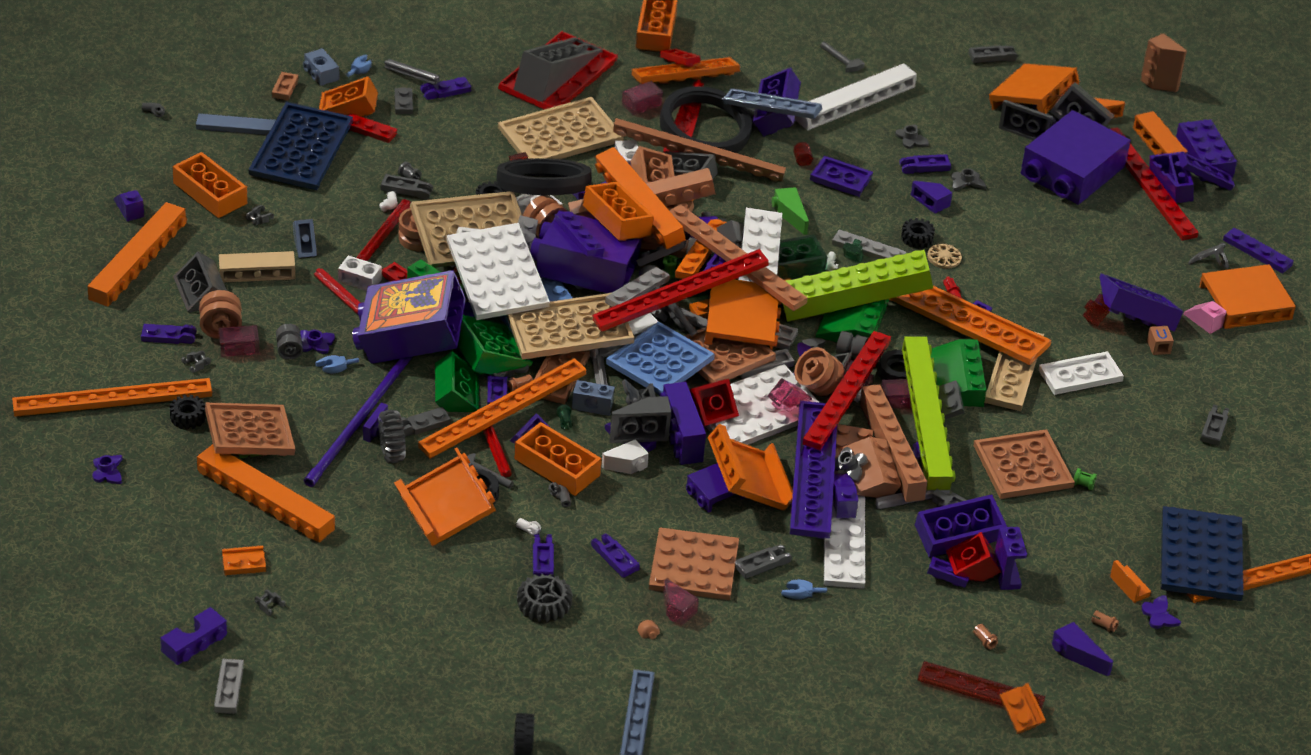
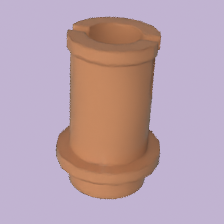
(515, 383)
(1107, 622)
(989, 640)

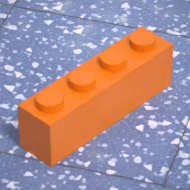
(1156, 134)

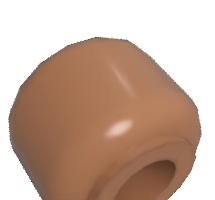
(648, 629)

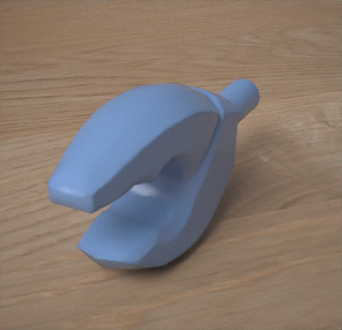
(360, 66)
(334, 363)
(801, 589)

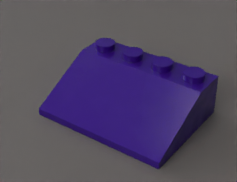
(1139, 303)

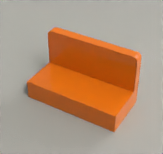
(1129, 582)

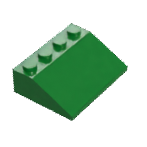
(856, 320)
(489, 346)
(961, 362)

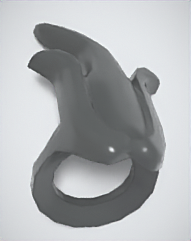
(1216, 250)

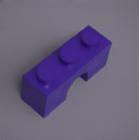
(182, 646)

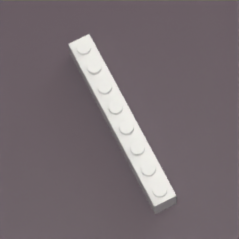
(861, 95)

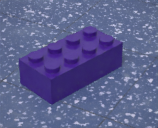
(783, 85)
(1206, 144)
(686, 428)
(957, 522)

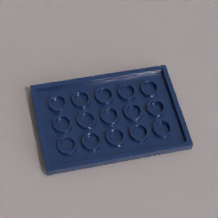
(301, 145)
(1202, 553)

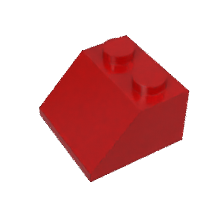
(714, 402)
(974, 559)

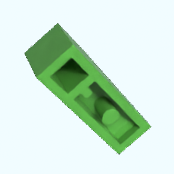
(790, 205)

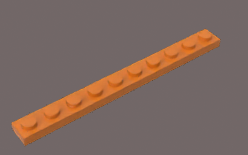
(110, 397)
(501, 408)

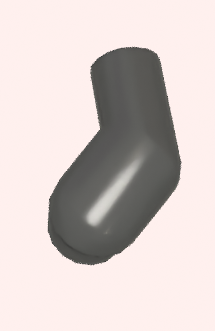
(561, 493)

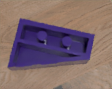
(1172, 176)

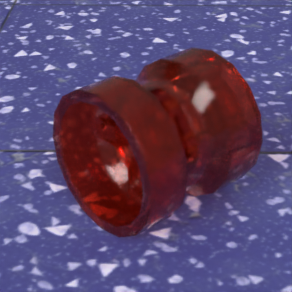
(803, 154)

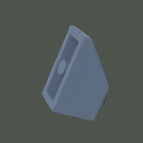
(304, 238)

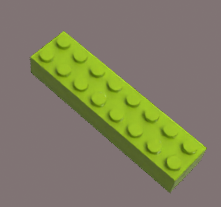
(861, 284)

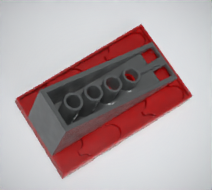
(557, 71)

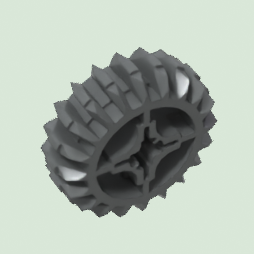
(391, 436)
(544, 597)

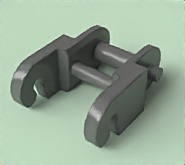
(261, 218)
(195, 357)
(274, 597)

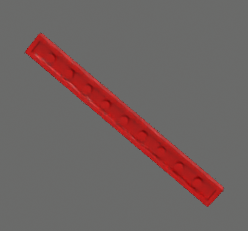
(1158, 194)
(680, 290)
(846, 390)

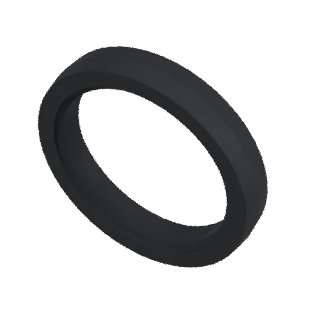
(708, 96)
(571, 178)

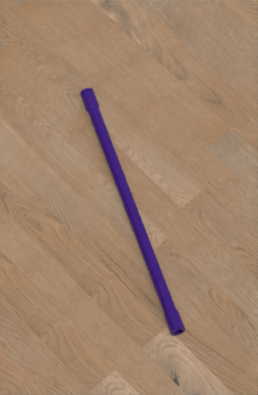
(316, 472)

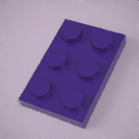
(841, 176)

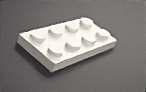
(1081, 373)

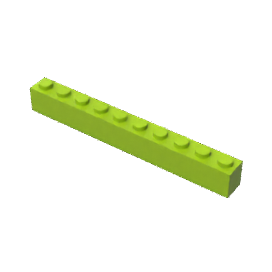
(927, 413)

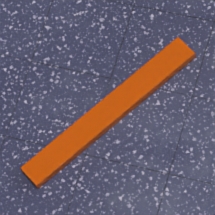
(1270, 574)

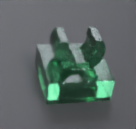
(853, 251)

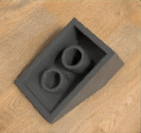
(690, 162)
(643, 420)

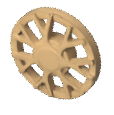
(944, 256)

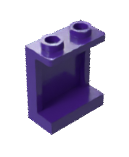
(708, 487)
(1008, 548)

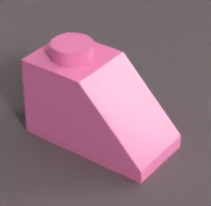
(1207, 315)

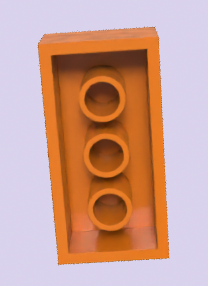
(656, 24)
(210, 184)
(618, 211)
(557, 458)

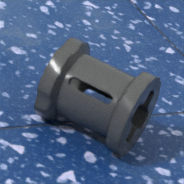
(408, 171)

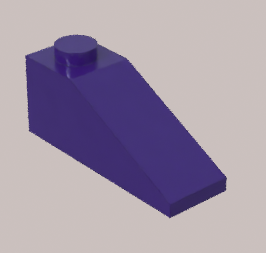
(844, 496)
(1079, 648)

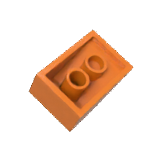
(354, 98)

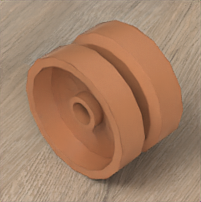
(543, 209)
(408, 232)
(219, 310)
(819, 371)

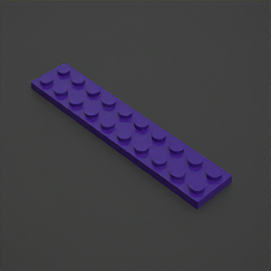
(812, 479)

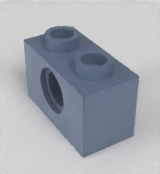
(321, 67)
(593, 397)

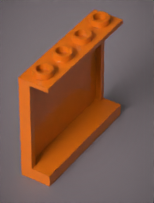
(1035, 85)
(1249, 295)
(743, 313)
(751, 470)
(447, 499)

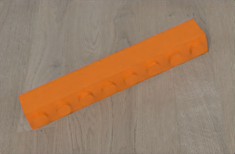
(616, 169)
(136, 254)
(266, 494)

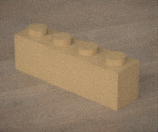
(257, 266)

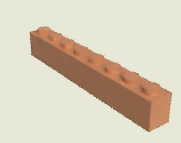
(668, 190)
(886, 426)

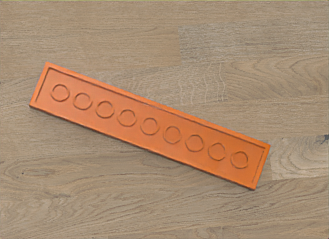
(976, 323)

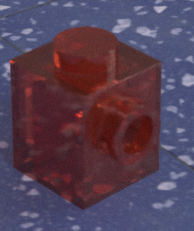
(1096, 310)

